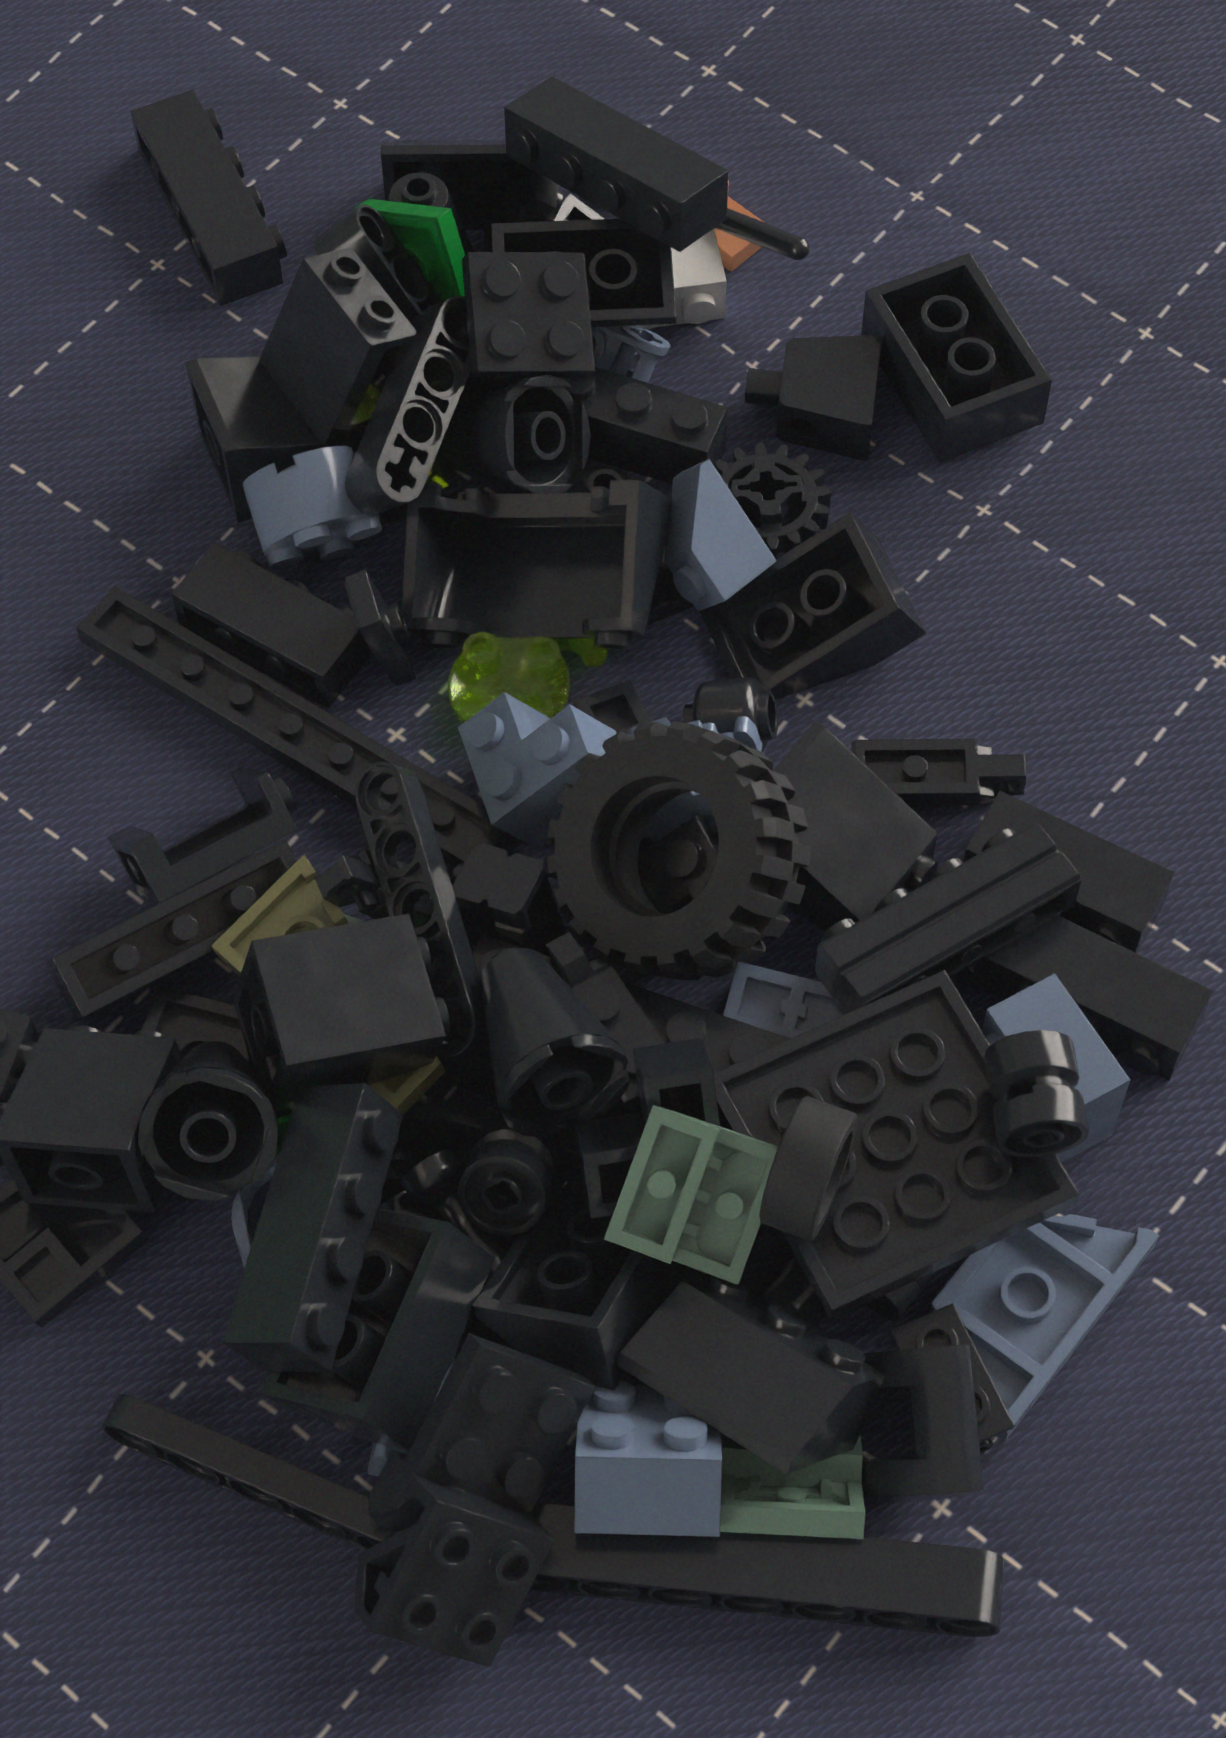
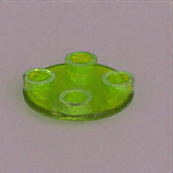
(518, 666)

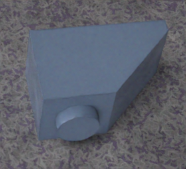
(711, 539)

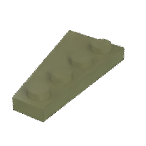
(298, 906)

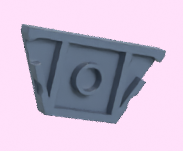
(1039, 1298)

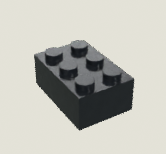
(956, 357)

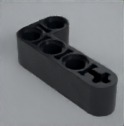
(388, 463)

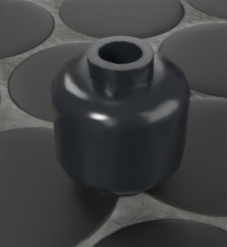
(727, 699)

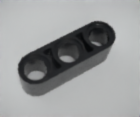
(384, 257)

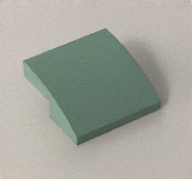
(693, 1194)
(807, 1502)

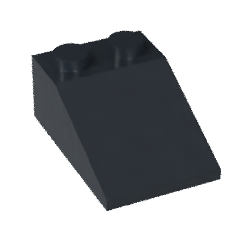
(816, 613)

